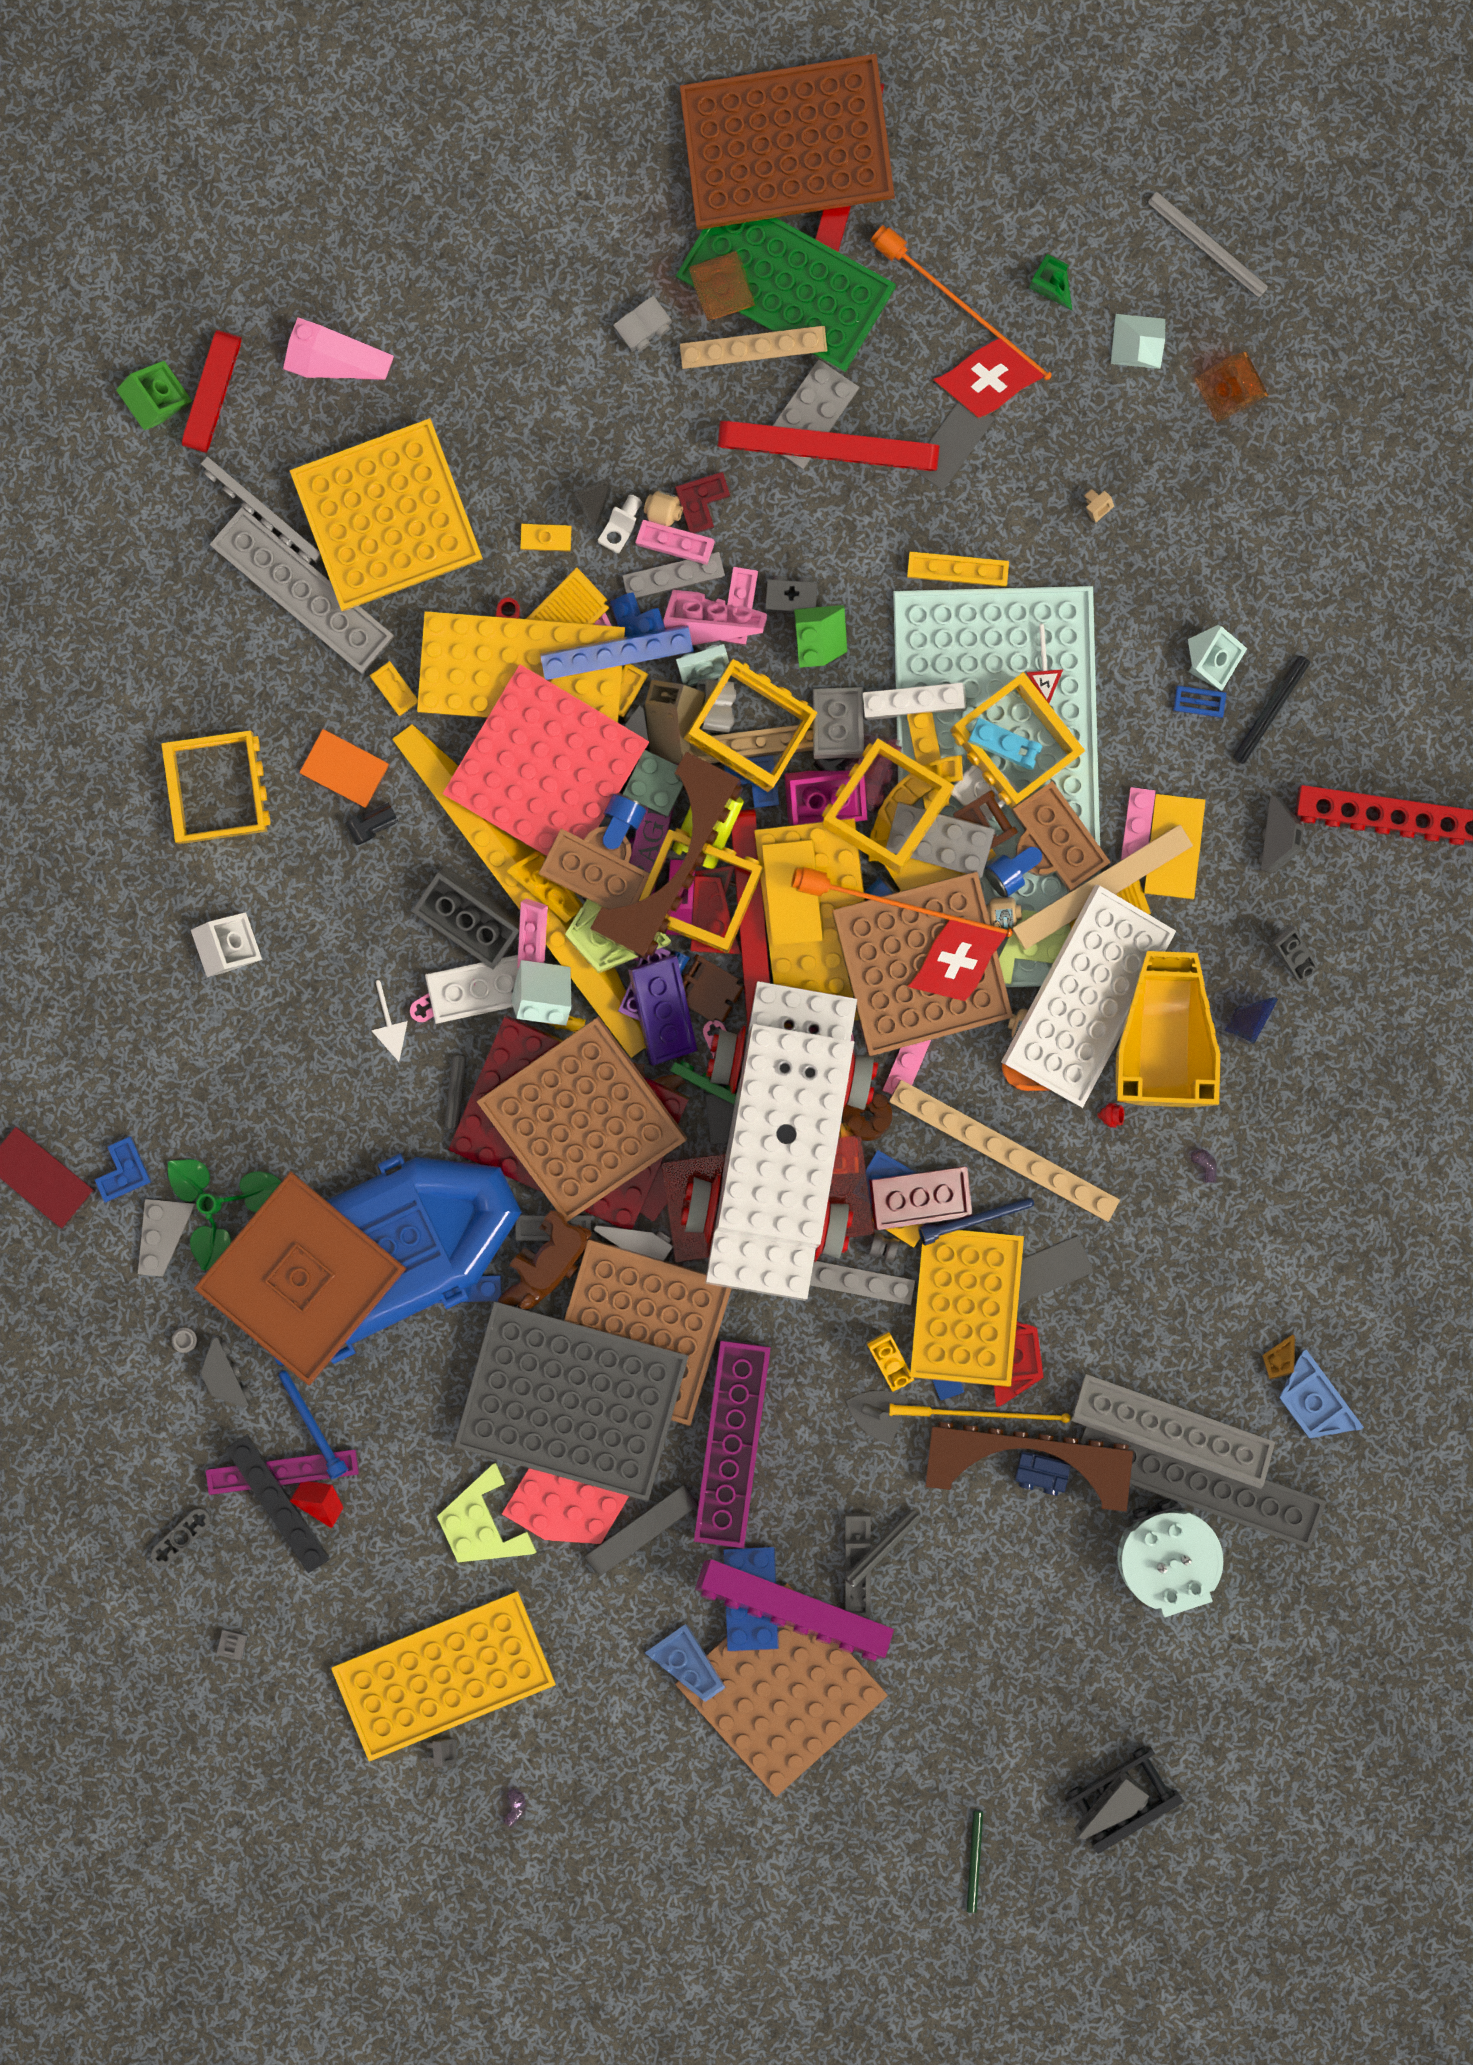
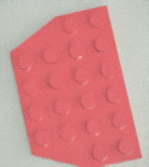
(563, 1508)

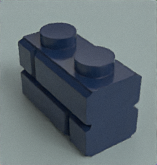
(1042, 1472)

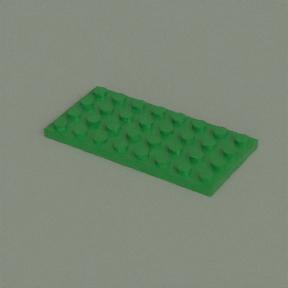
(799, 283)

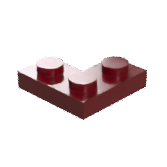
(695, 497)

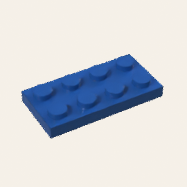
(743, 1630)

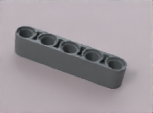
(641, 1530)

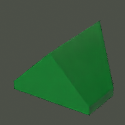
(1052, 281)

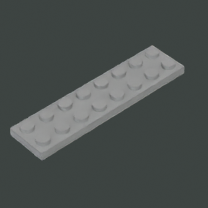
(300, 590)
(1173, 1431)

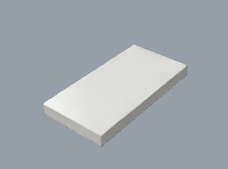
(457, 997)

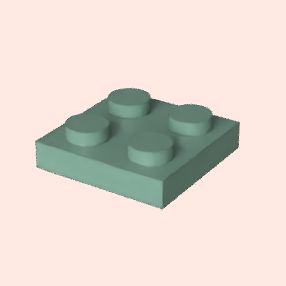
(654, 784)

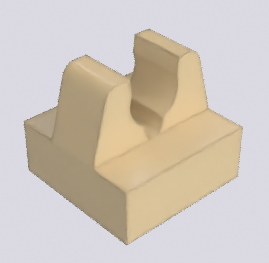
(1098, 504)

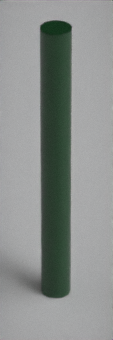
(974, 1861)

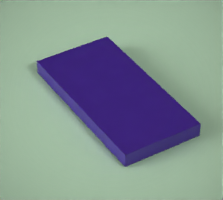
(663, 1010)

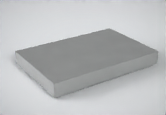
(838, 723)

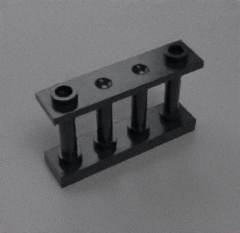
(1167, 1800)

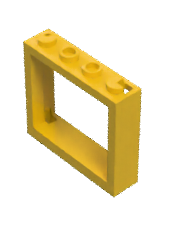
(1048, 718)
(729, 757)
(174, 790)
(860, 841)
(727, 855)

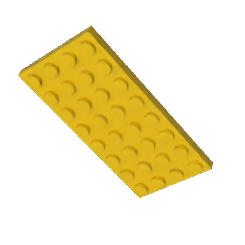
(474, 657)
(815, 964)
(443, 1676)

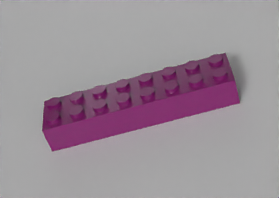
(732, 1444)

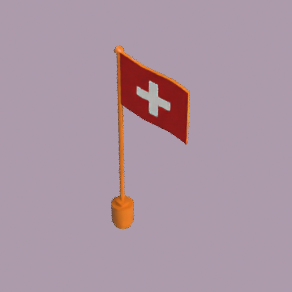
(990, 373)
(956, 955)

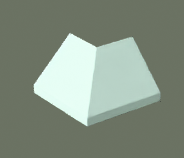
(1138, 341)
(1215, 656)

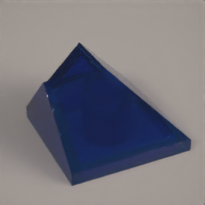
(1250, 1020)

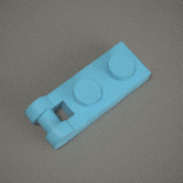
(1004, 743)

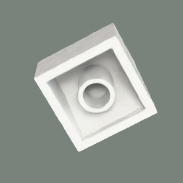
(226, 944)

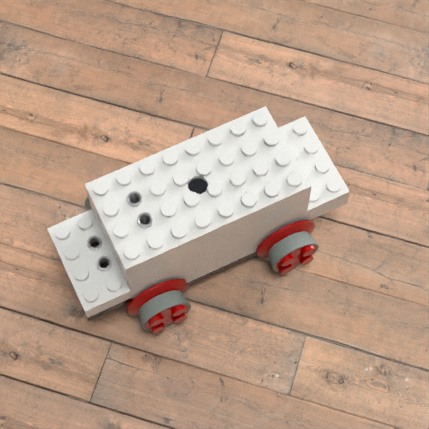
(781, 1142)

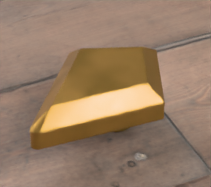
(1281, 1358)

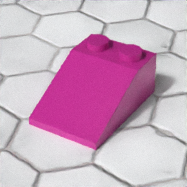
(812, 791)

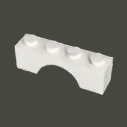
(914, 700)

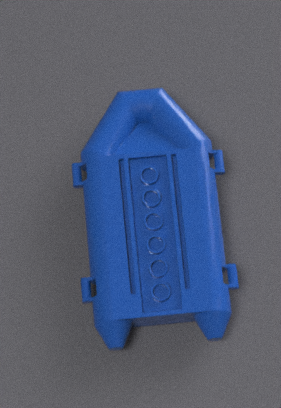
(437, 1222)

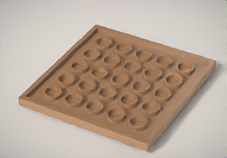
(885, 952)
(582, 1119)
(653, 1305)
(786, 1703)

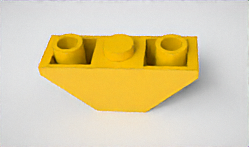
(890, 1361)

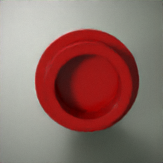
(1112, 1115)

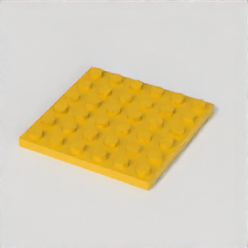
(386, 514)

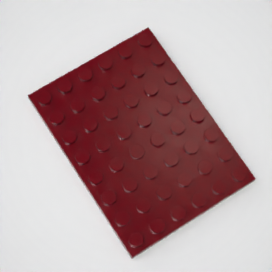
(480, 1141)

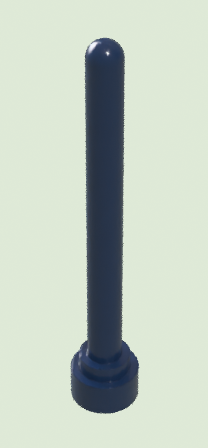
(929, 1234)

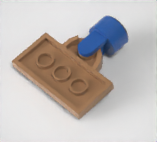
(1051, 843)
(600, 863)

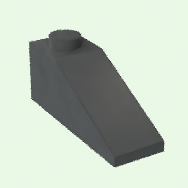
(1116, 1804)

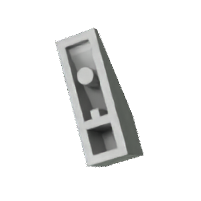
(638, 1241)

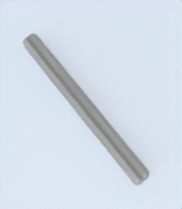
(1207, 244)

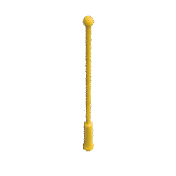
(927, 1411)

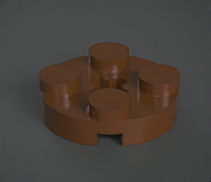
(878, 1123)

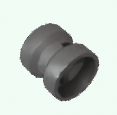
(878, 1247)

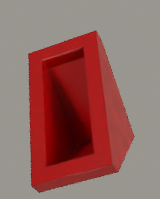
(319, 1501)

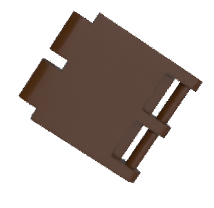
(710, 989)

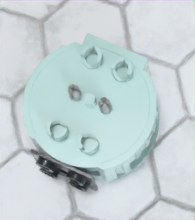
(1170, 1558)

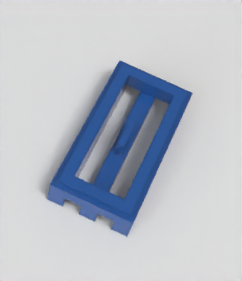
(1221, 705)

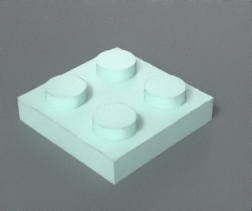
(702, 665)

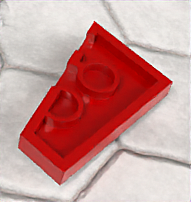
(710, 913)

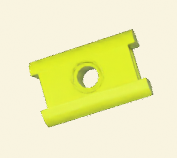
(724, 831)

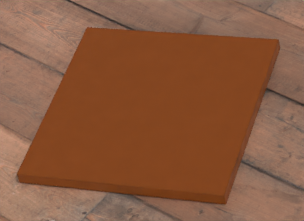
(300, 1278)

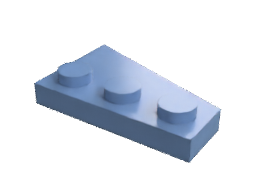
(687, 1662)

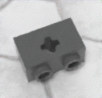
(779, 603)

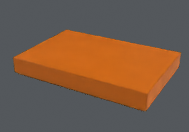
(344, 768)

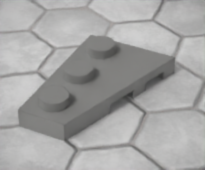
(161, 1233)

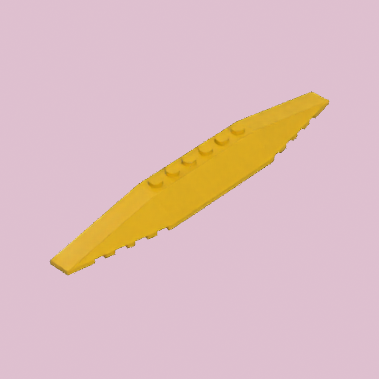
(499, 853)

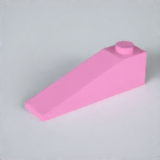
(328, 354)
(711, 619)

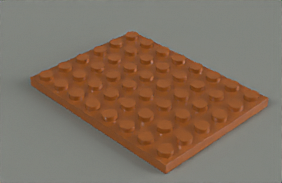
(787, 141)

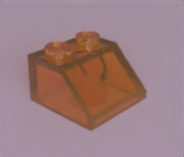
(722, 285)
(1231, 386)

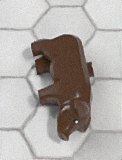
(547, 1268)

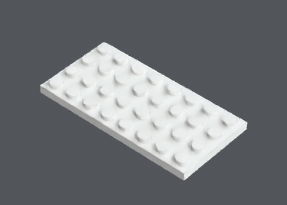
(1086, 996)

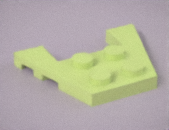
(595, 949)
(1042, 951)
(472, 1528)

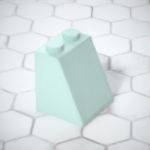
(542, 993)

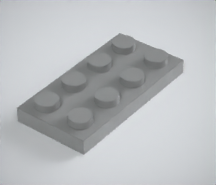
(817, 404)
(948, 842)

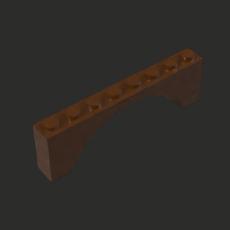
(640, 924)
(1104, 1467)

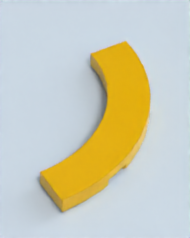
(909, 791)

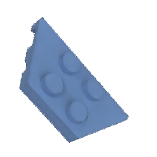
(1315, 1401)

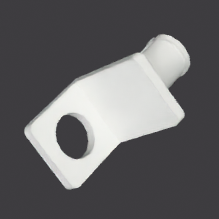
(622, 522)

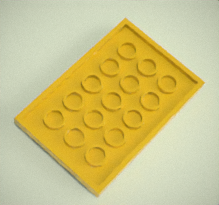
(967, 1308)

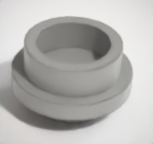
(184, 1340)

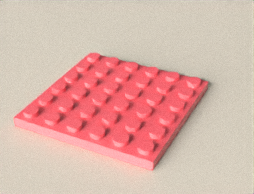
(544, 763)

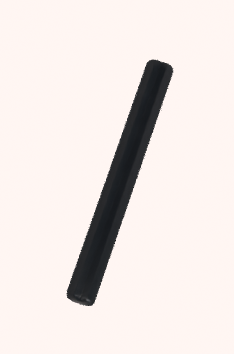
(1271, 709)

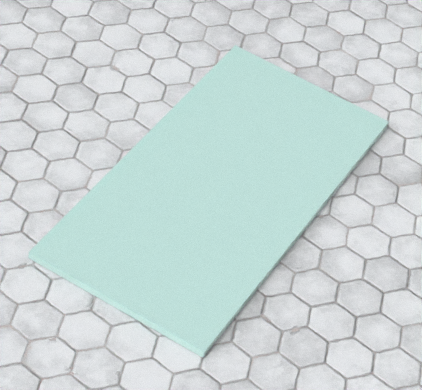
(985, 644)

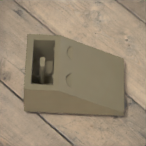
(669, 716)

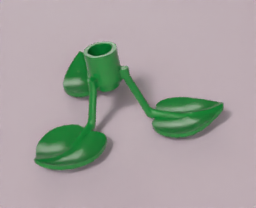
(190, 1178)

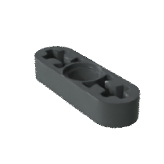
(163, 1545)

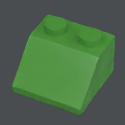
(153, 394)
(820, 635)

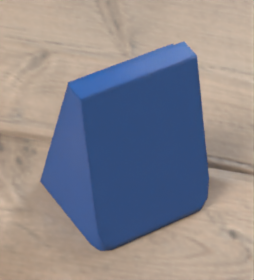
(947, 1389)

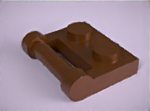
(974, 814)

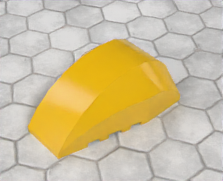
(1169, 1037)

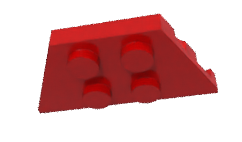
(1026, 1364)

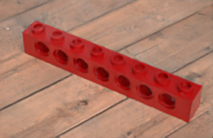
(1308, 813)

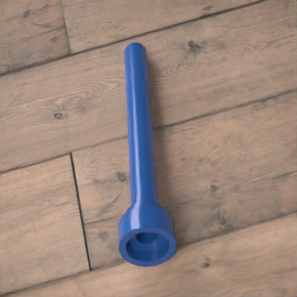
(335, 1465)

